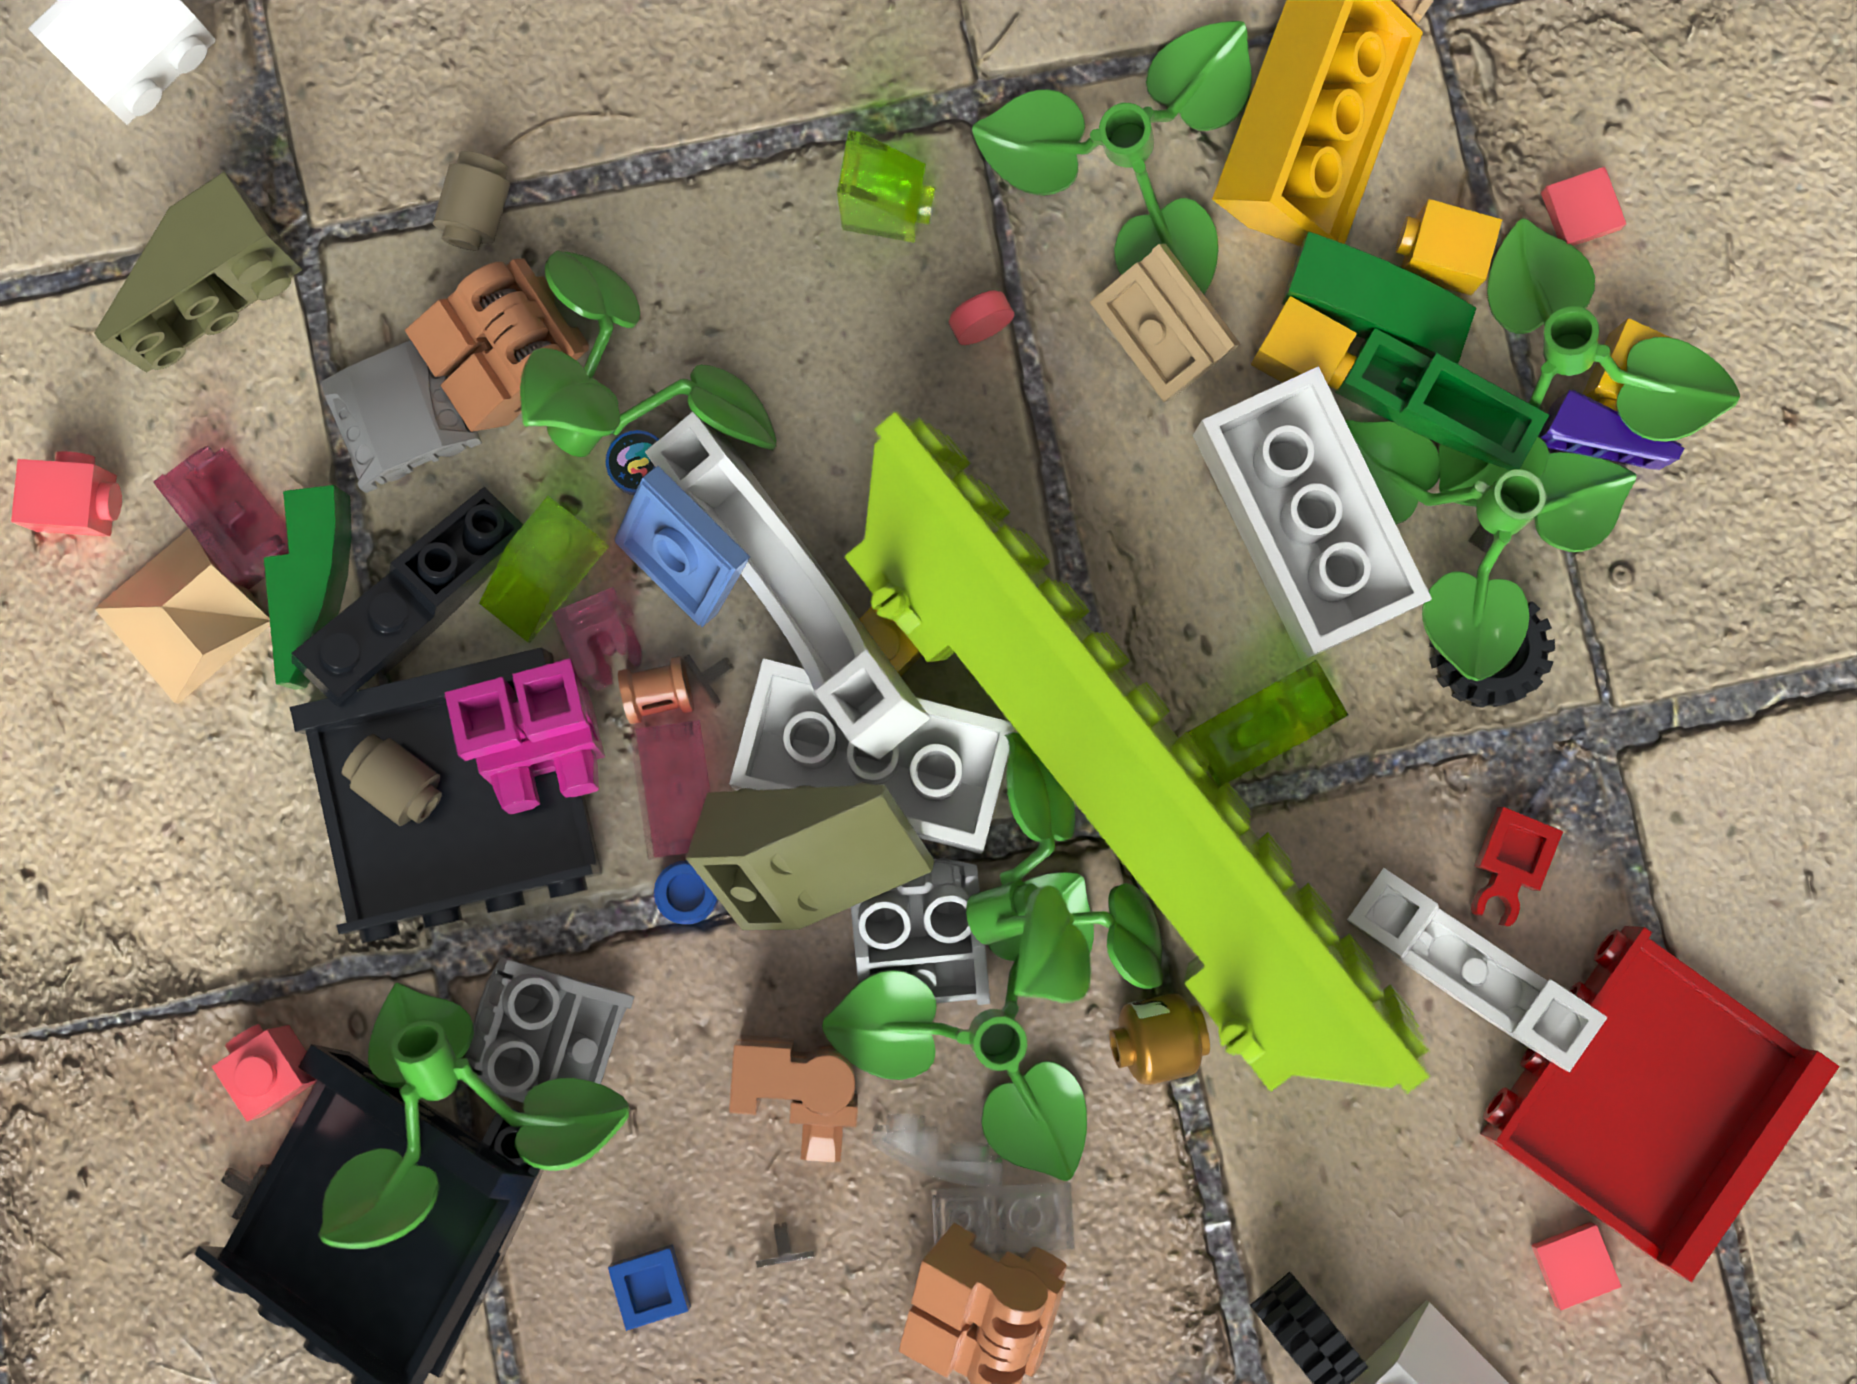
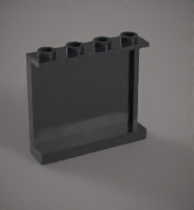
(468, 844)
(384, 1305)

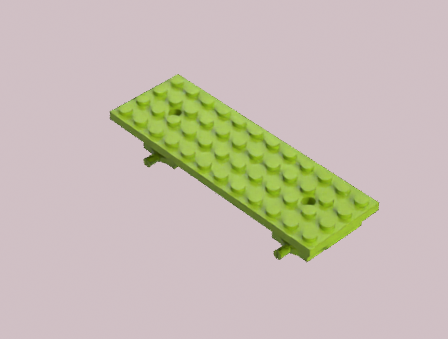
(1264, 948)

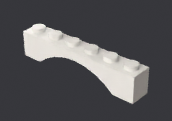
(829, 639)

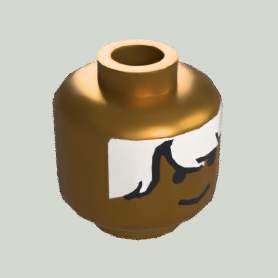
(1160, 1039)

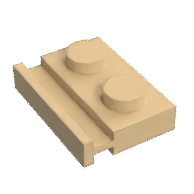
(1164, 322)

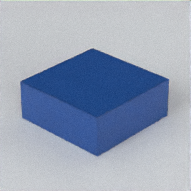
(649, 1287)

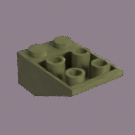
(195, 275)
(803, 851)

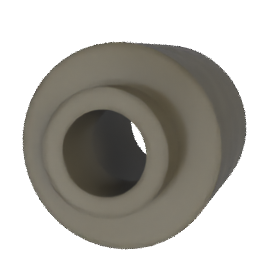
(472, 200)
(392, 780)

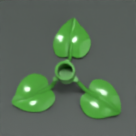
(1039, 134)
(1667, 384)
(582, 410)
(1574, 507)
(1052, 948)
(889, 1030)
(421, 1049)

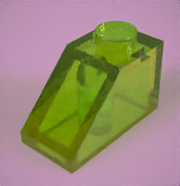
(882, 190)
(541, 568)
(1269, 723)

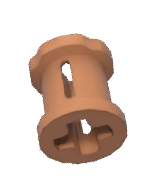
(655, 690)

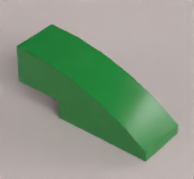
(1374, 293)
(1442, 401)
(310, 581)

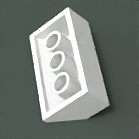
(1310, 513)
(938, 775)

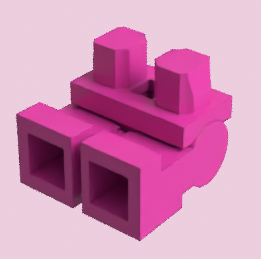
(538, 734)

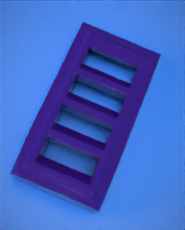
(1594, 430)

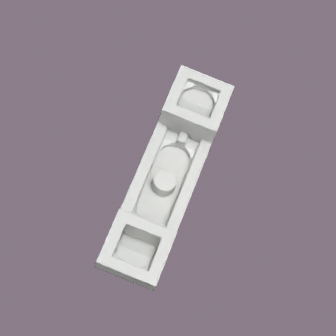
(1476, 971)

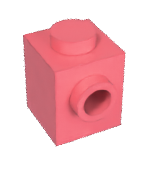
(66, 495)
(263, 1070)

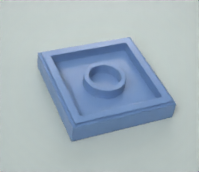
(680, 547)

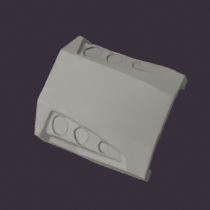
(394, 415)
(925, 933)
(542, 1028)

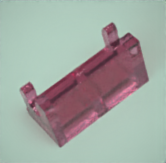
(225, 513)
(597, 629)
(670, 785)

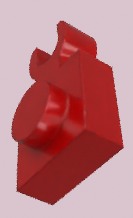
(1516, 855)

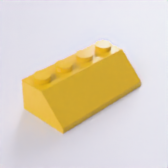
(1317, 117)

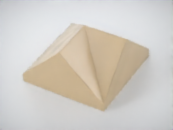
(183, 617)

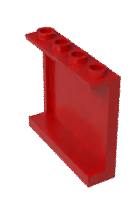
(1665, 1107)

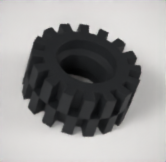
(1515, 681)
(1308, 1333)

